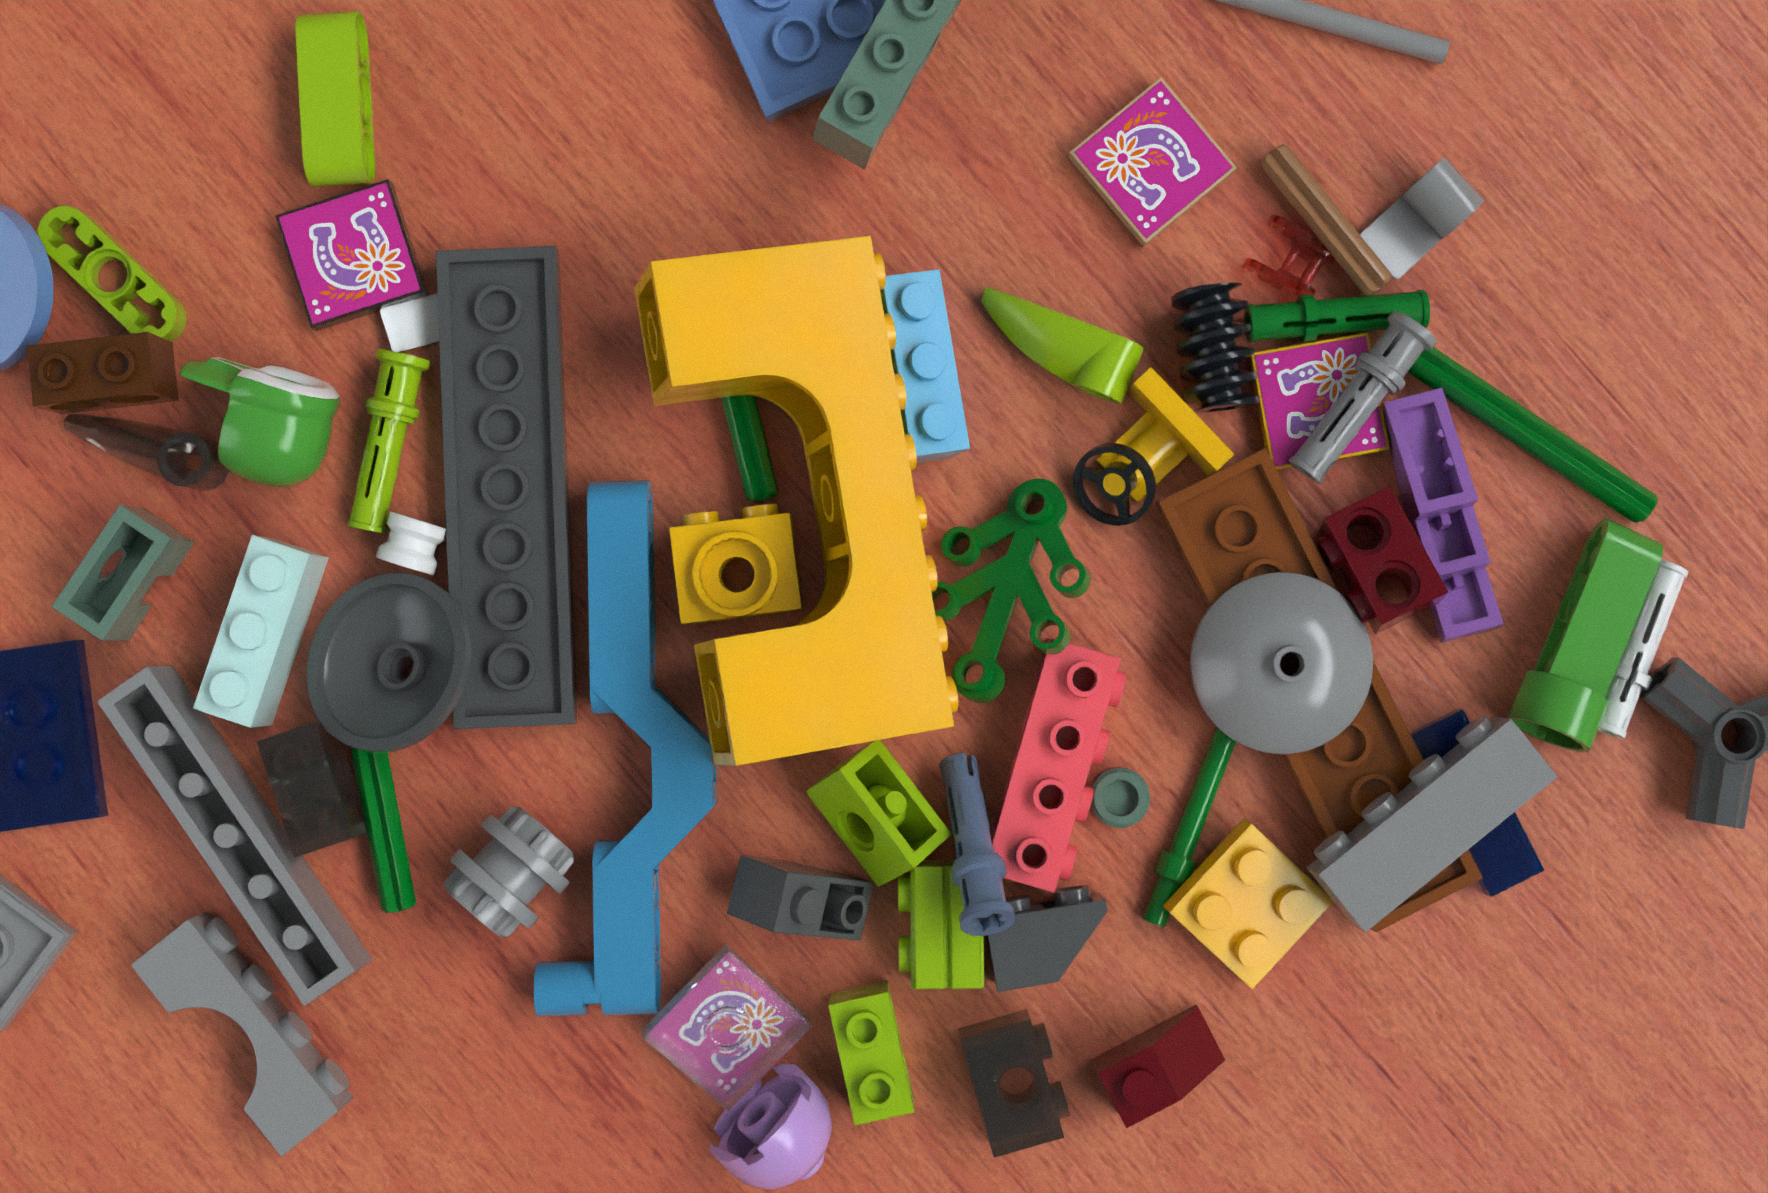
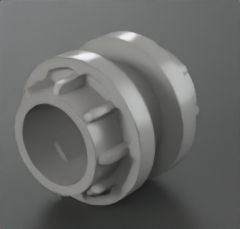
(509, 871)

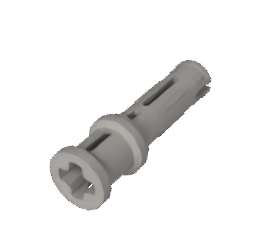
(1377, 374)

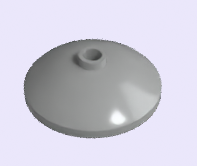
(1240, 654)

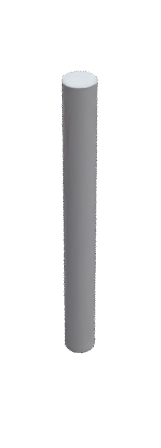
(1350, 26)

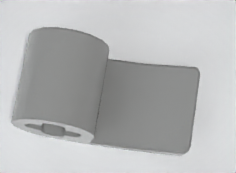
(1421, 218)

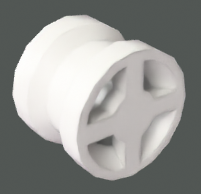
(411, 543)

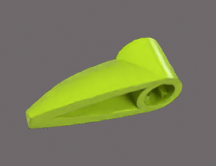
(1067, 347)

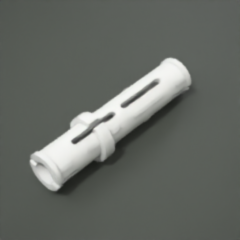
(1641, 649)

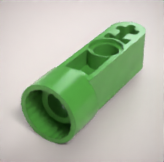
(1568, 687)

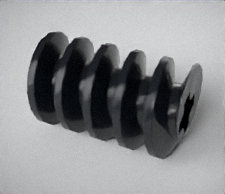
(1213, 347)

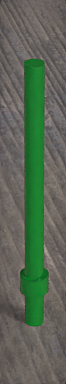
(1175, 864)

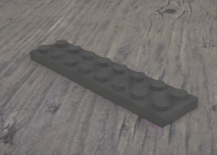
(507, 483)

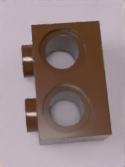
(102, 373)

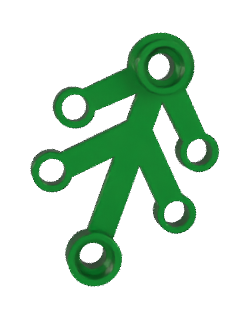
(1009, 579)

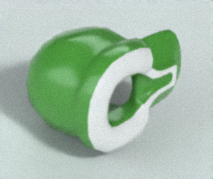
(274, 420)

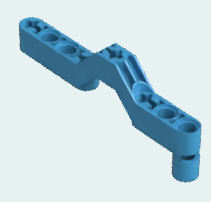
(684, 778)

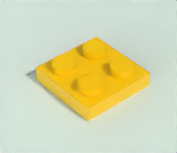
(1248, 903)

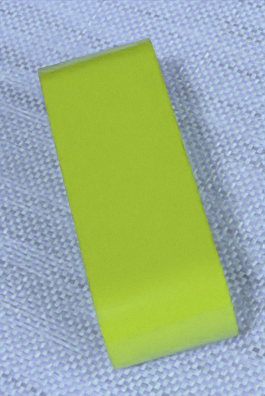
(335, 98)

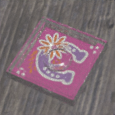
(726, 1028)

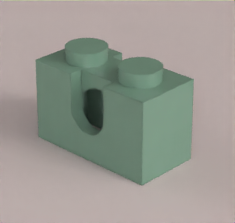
(115, 604)

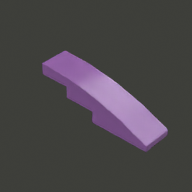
(1439, 505)

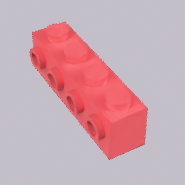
(1052, 764)

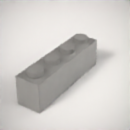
(1430, 820)

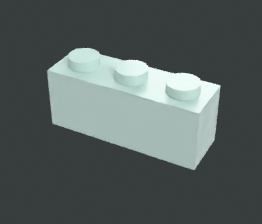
(260, 632)

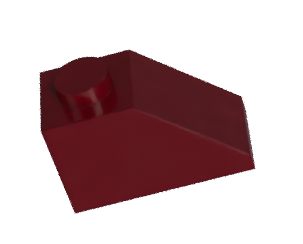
(1159, 1065)

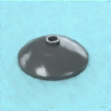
(364, 656)

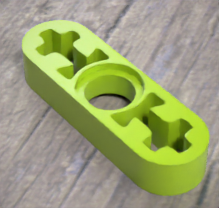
(93, 235)

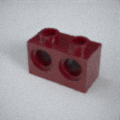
(1396, 556)

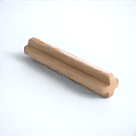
(1326, 220)

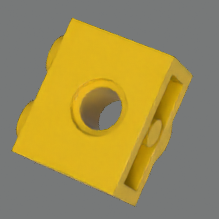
(708, 545)

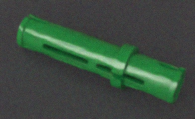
(1314, 317)

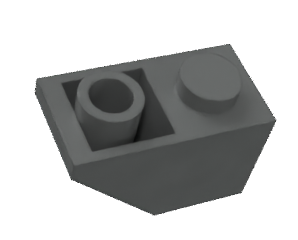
(799, 899)
(1044, 937)

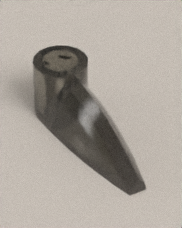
(152, 449)

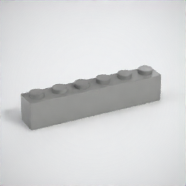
(235, 831)

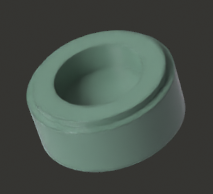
(1119, 797)

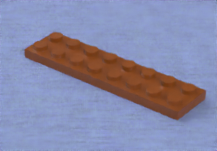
(1246, 527)

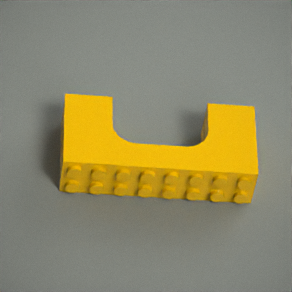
(815, 341)

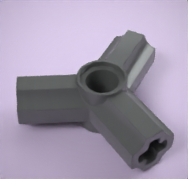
(1700, 711)

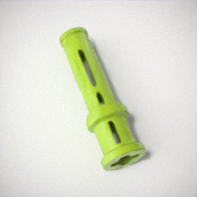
(391, 412)

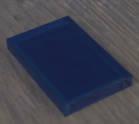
(48, 738)

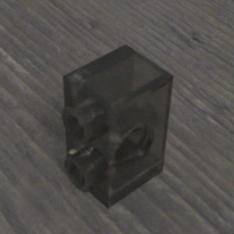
(312, 787)
(1009, 1118)

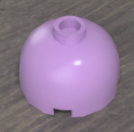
(775, 1131)

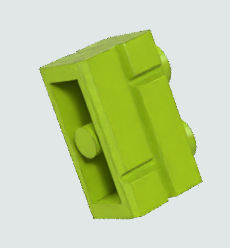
(937, 948)

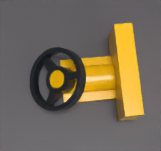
(1148, 452)

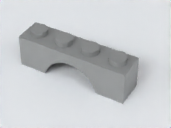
(293, 1082)

